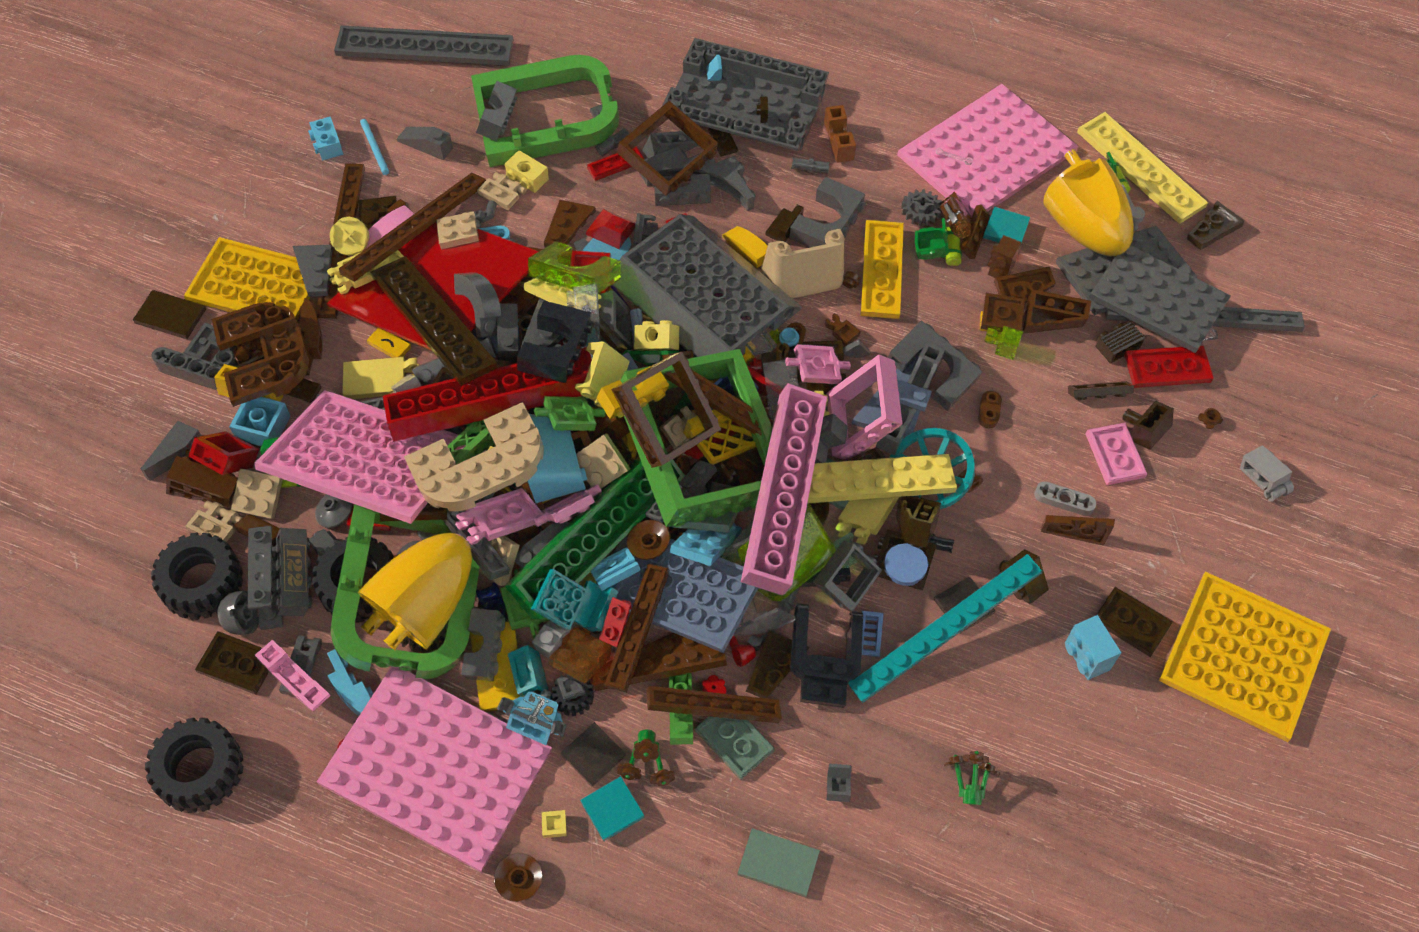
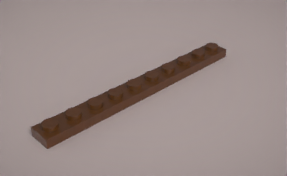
(346, 207)
(411, 227)

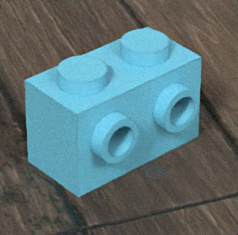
(326, 138)

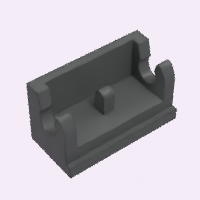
(644, 228)

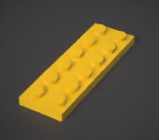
(882, 269)

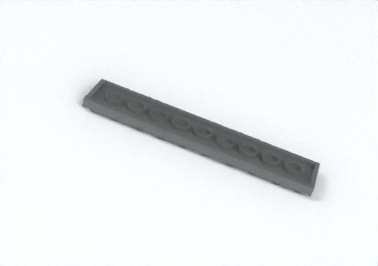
(424, 45)

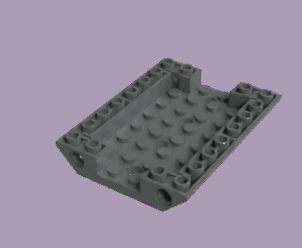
(745, 78)
(706, 323)

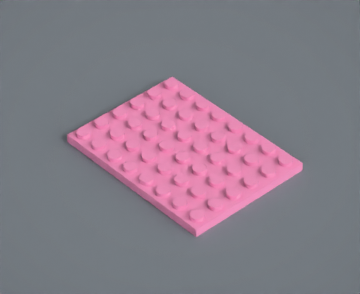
(1003, 138)
(350, 455)
(435, 767)

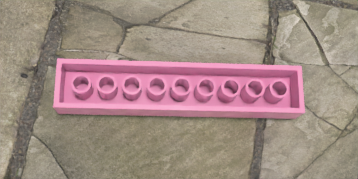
(784, 490)

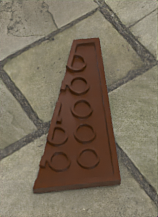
(667, 658)

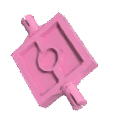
(817, 364)
(562, 510)

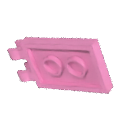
(499, 516)

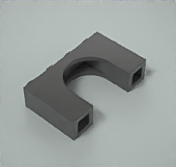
(837, 196)
(962, 371)

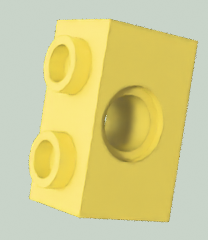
(526, 171)
(646, 339)

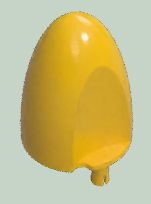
(1091, 206)
(419, 589)

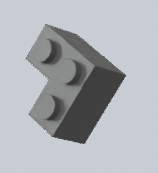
(832, 434)

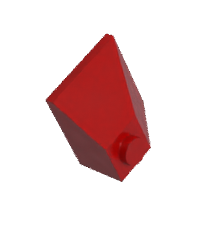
(611, 229)

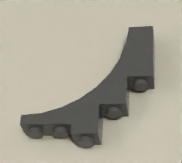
(724, 174)

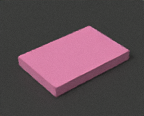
(1116, 454)

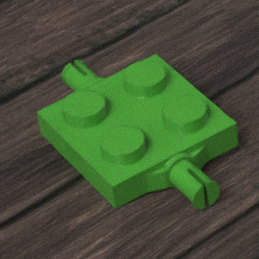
(569, 413)
(517, 616)

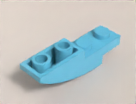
(346, 686)

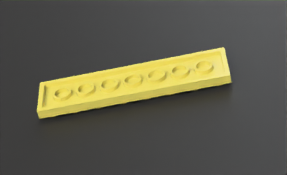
(1143, 168)
(882, 478)

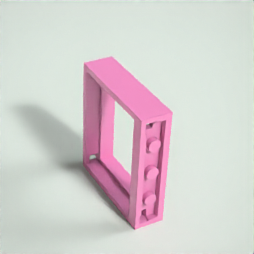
(878, 369)

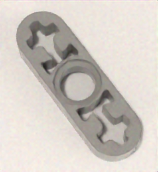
(1056, 502)

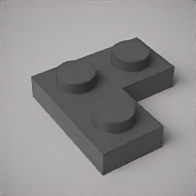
(203, 343)

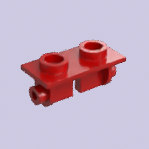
(615, 621)

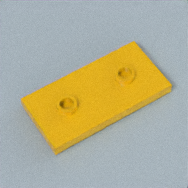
(492, 692)

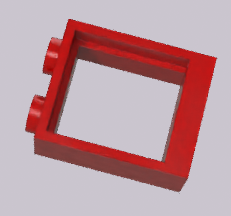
(226, 450)

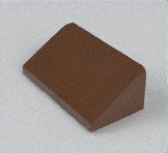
(252, 522)

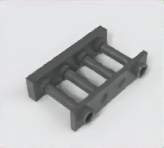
(263, 577)

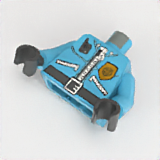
(534, 716)

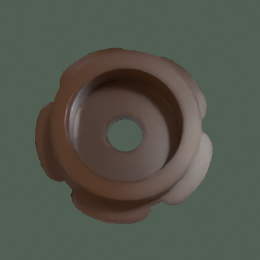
(851, 280)

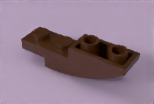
(311, 332)

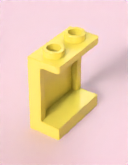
(605, 368)

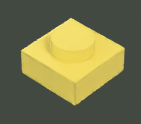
(554, 824)

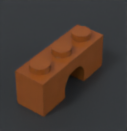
(840, 139)

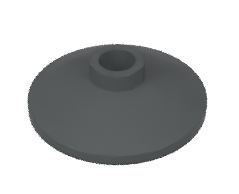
(332, 511)

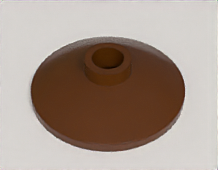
(643, 534)
(513, 866)

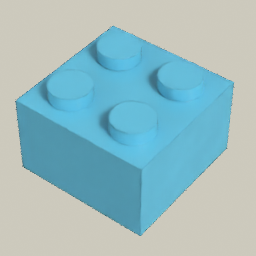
(260, 420)
(1092, 647)

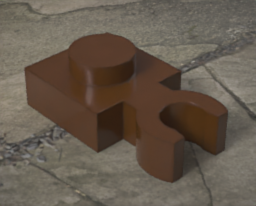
(842, 331)

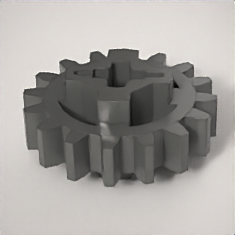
(921, 207)

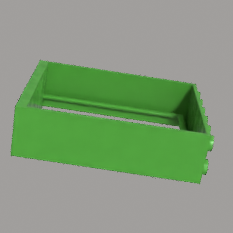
(662, 479)

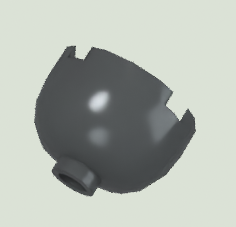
(236, 616)

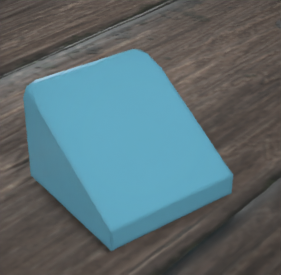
(714, 69)

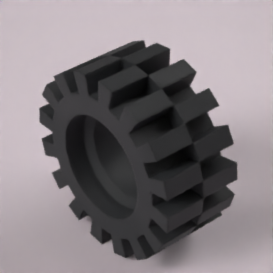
(573, 706)

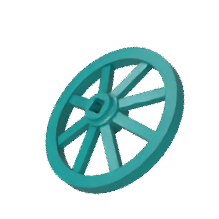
(947, 436)

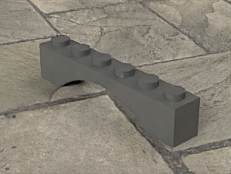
(921, 376)

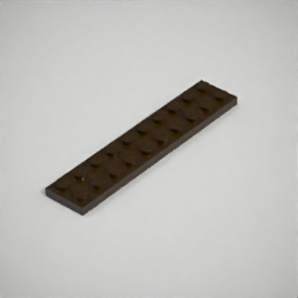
(434, 321)

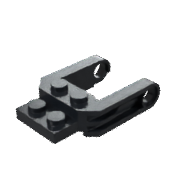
(825, 677)

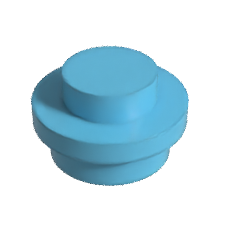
(789, 337)

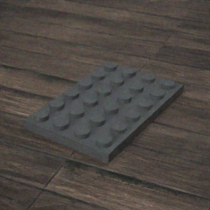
(1086, 267)
(1160, 297)

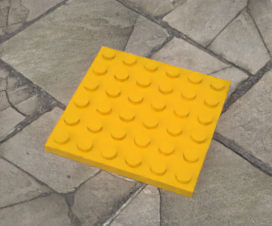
(1245, 656)

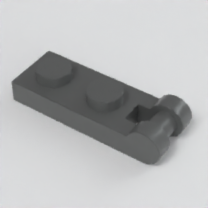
(304, 659)

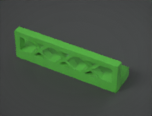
(474, 445)

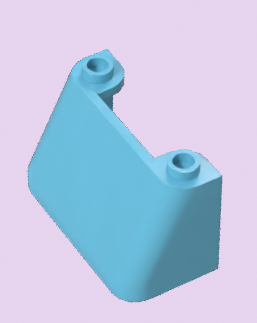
(559, 470)

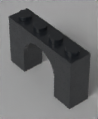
(559, 361)

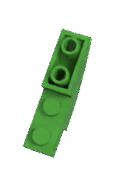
(681, 724)

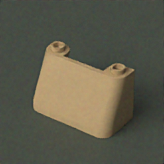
(807, 269)

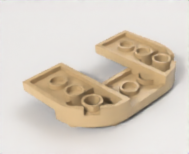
(460, 485)

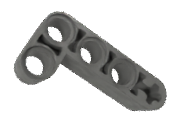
(190, 367)

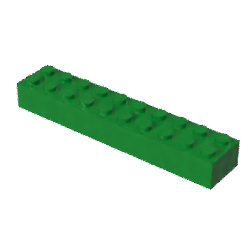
(589, 535)

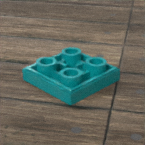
(1006, 223)
(559, 599)
(612, 809)

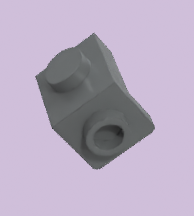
(839, 783)

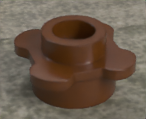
(1212, 414)

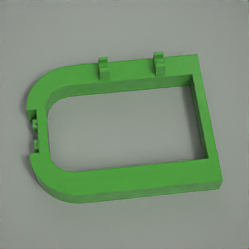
(558, 138)
(343, 630)

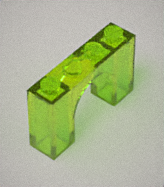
(554, 266)

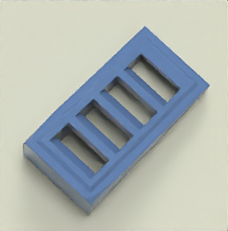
(872, 616)

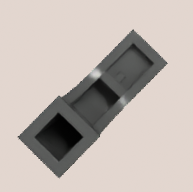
(483, 299)

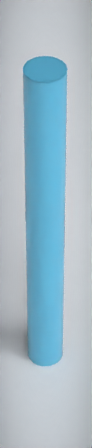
(374, 146)

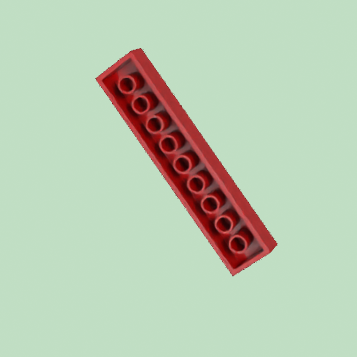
(452, 405)

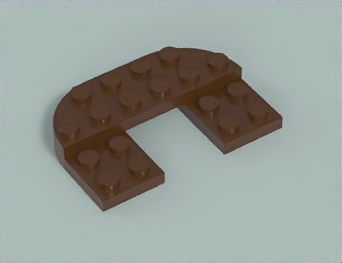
(282, 346)

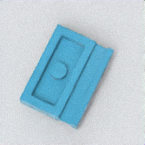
(615, 568)

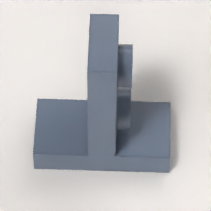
(911, 395)

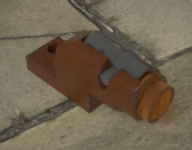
(956, 215)

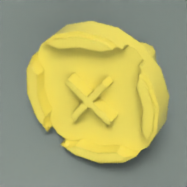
(349, 236)

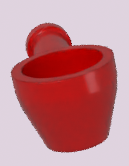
(741, 653)

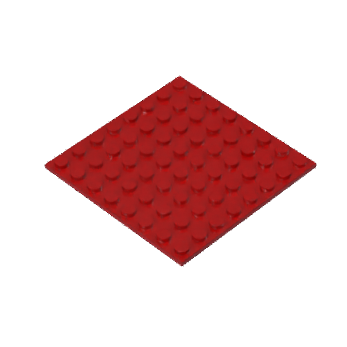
(492, 256)

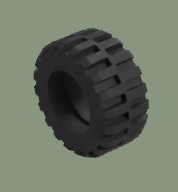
(184, 555)
(329, 569)
(179, 742)

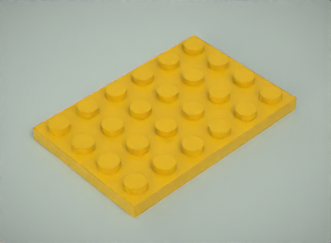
(247, 275)

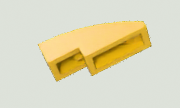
(746, 245)

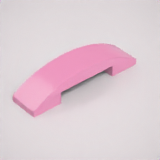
(388, 223)
(292, 676)

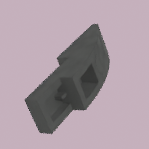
(691, 485)

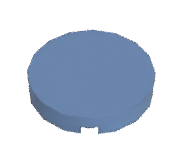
(905, 564)

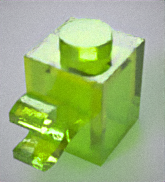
(1006, 342)

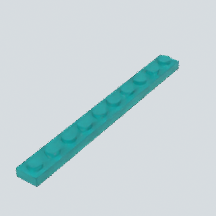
(945, 628)

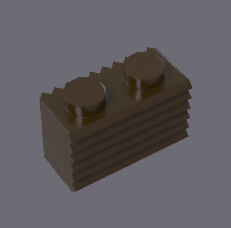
(1117, 342)

